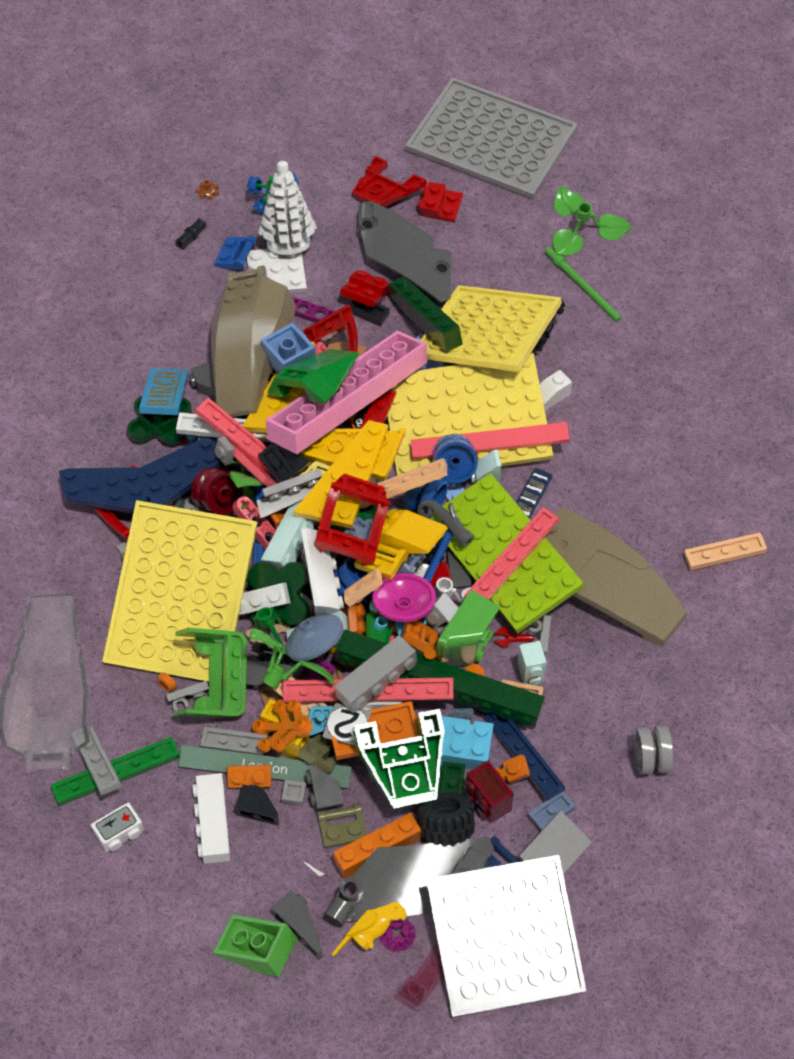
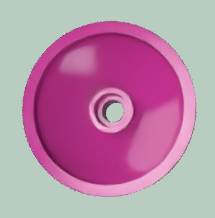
(404, 598)

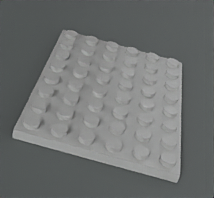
(491, 137)

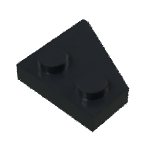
(282, 462)

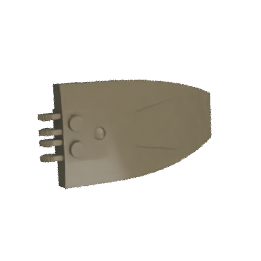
(616, 578)

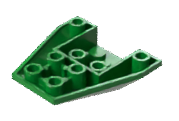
(317, 374)

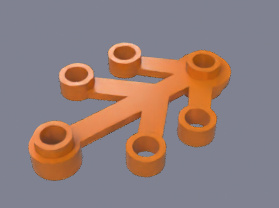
(301, 726)

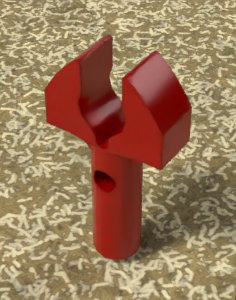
(509, 638)

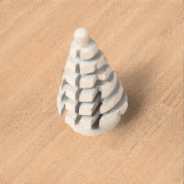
(286, 215)

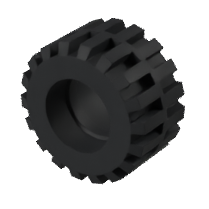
(447, 818)

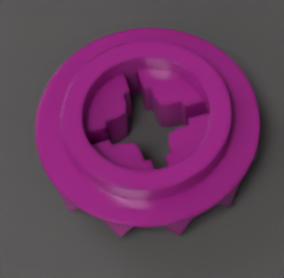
(399, 943)

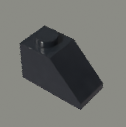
(256, 805)

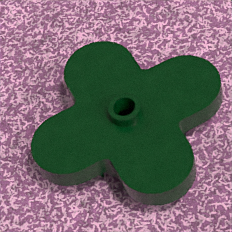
(162, 426)
(295, 576)

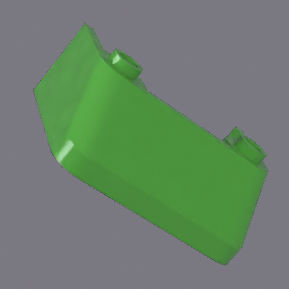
(467, 632)
(226, 673)

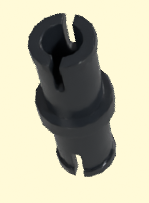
(190, 233)

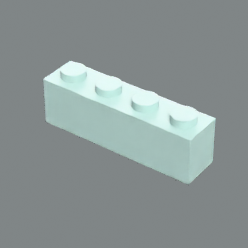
(287, 540)

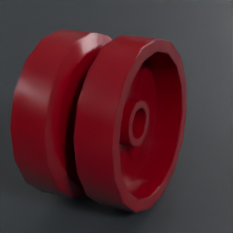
(215, 491)

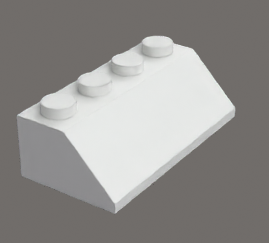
(321, 575)

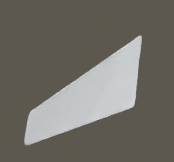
(268, 507)

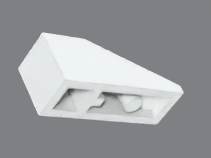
(555, 389)

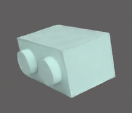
(532, 663)

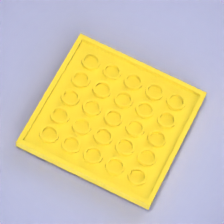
(494, 327)

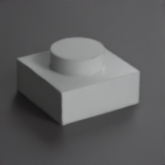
(224, 450)
(293, 792)

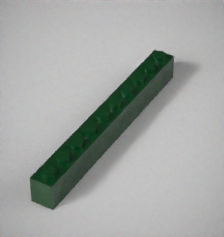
(468, 687)

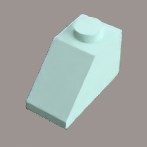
(486, 465)

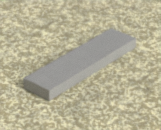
(99, 765)

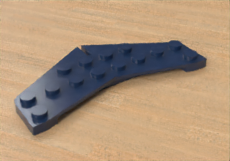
(155, 482)

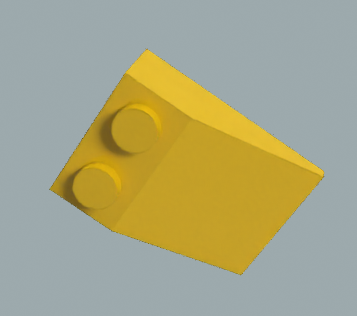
(410, 532)

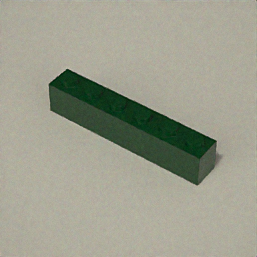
(425, 314)

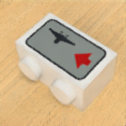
(117, 827)

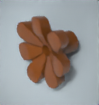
(207, 189)

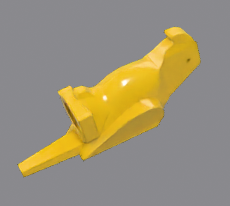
(373, 925)

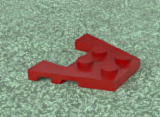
(381, 189)

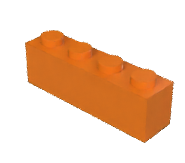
(397, 833)

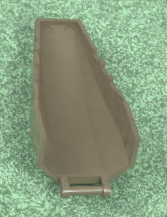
(241, 318)

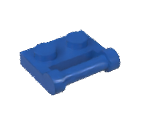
(231, 250)

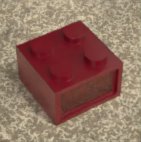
(489, 792)

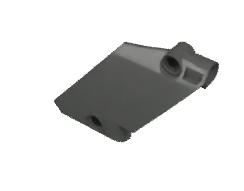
(404, 249)
(401, 876)

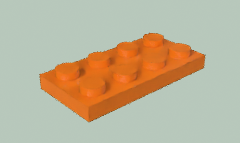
(392, 723)

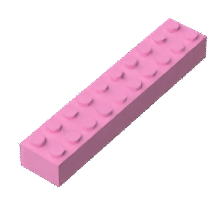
(370, 377)

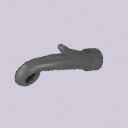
(463, 536)

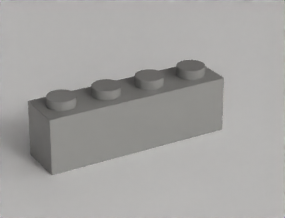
(376, 674)

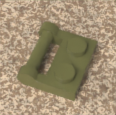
(316, 752)
(341, 833)

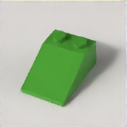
(256, 944)

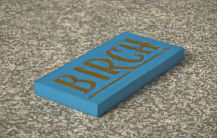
(164, 391)

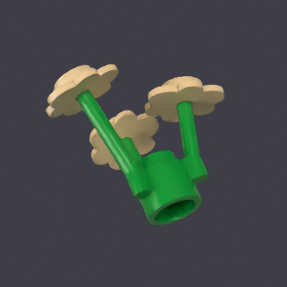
(266, 619)

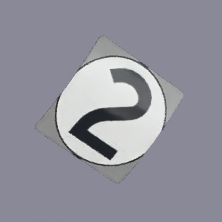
(342, 721)

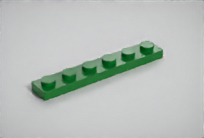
(124, 767)

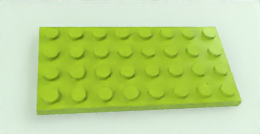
(495, 521)

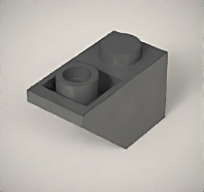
(326, 789)

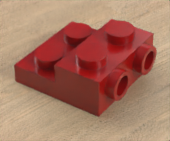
(439, 202)
(365, 288)

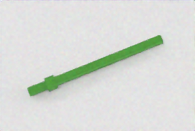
(560, 262)

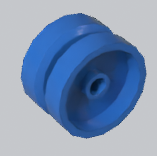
(462, 449)
(433, 491)
(348, 576)

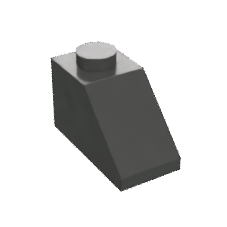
(203, 379)

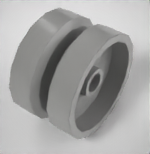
(653, 749)

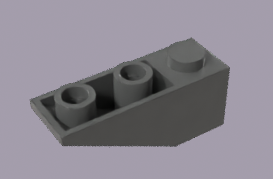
(257, 669)

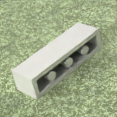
(212, 817)

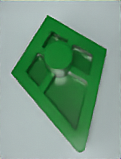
(371, 632)

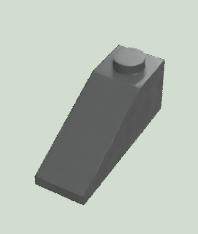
(294, 912)

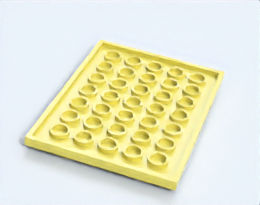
(468, 401)
(177, 575)

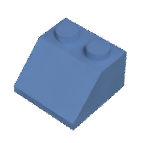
(287, 347)

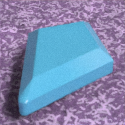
(318, 716)

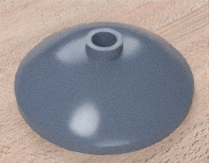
(313, 637)

